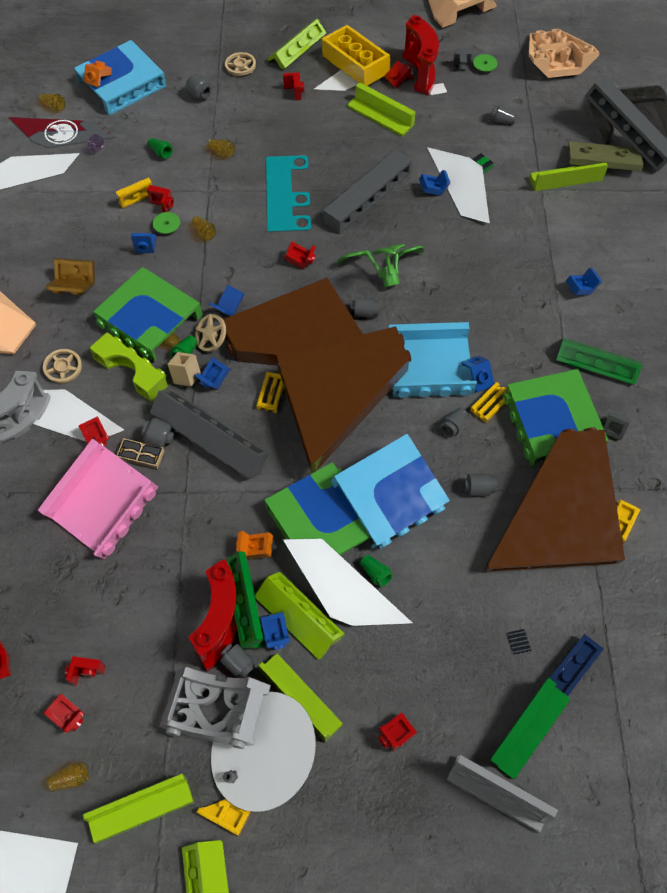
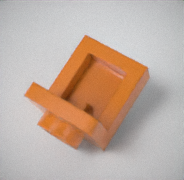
(95, 71)
(255, 545)

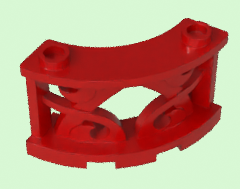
(422, 52)
(220, 624)

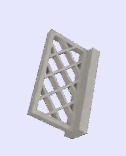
(500, 794)

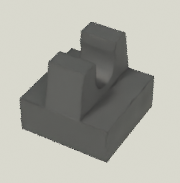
(462, 57)
(616, 425)

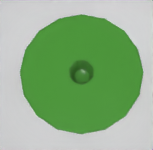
(485, 62)
(166, 222)

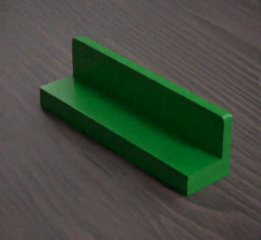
(599, 361)
(246, 608)
(530, 729)

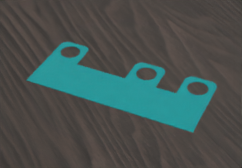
(280, 195)

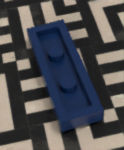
(576, 664)

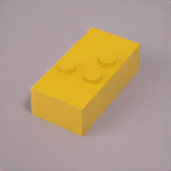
(355, 55)

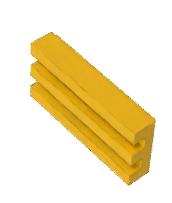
(133, 193)
(500, 391)
(268, 406)

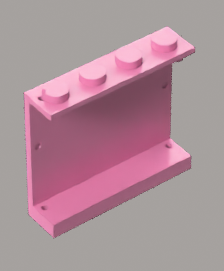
(99, 498)

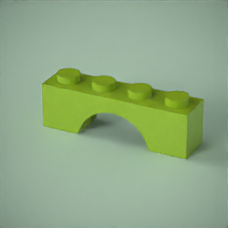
(112, 353)

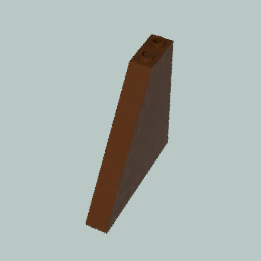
(289, 324)
(339, 385)
(566, 511)

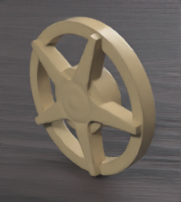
(240, 64)
(210, 333)
(62, 366)

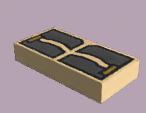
(140, 453)

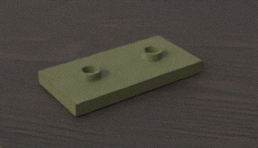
(615, 156)

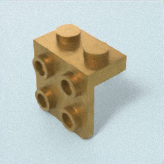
(72, 276)

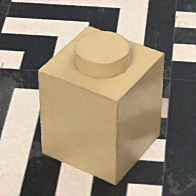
(184, 368)

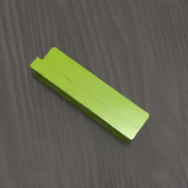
(298, 44)
(382, 110)
(568, 176)
(300, 614)
(290, 684)
(139, 808)
(205, 867)

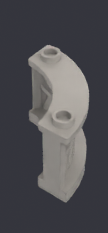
(30, 399)
(249, 701)

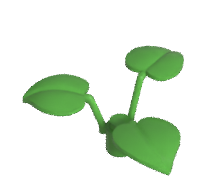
(390, 272)

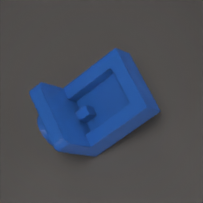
(433, 184)
(585, 283)
(213, 374)
(275, 630)

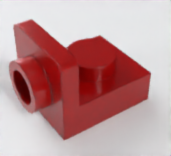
(86, 666)

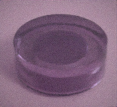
(95, 143)

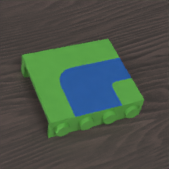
(146, 312)
(547, 407)
(317, 511)

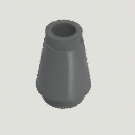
(502, 115)
(452, 424)

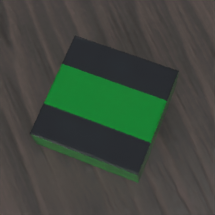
(484, 162)

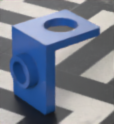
(144, 242)
(229, 301)
(480, 372)

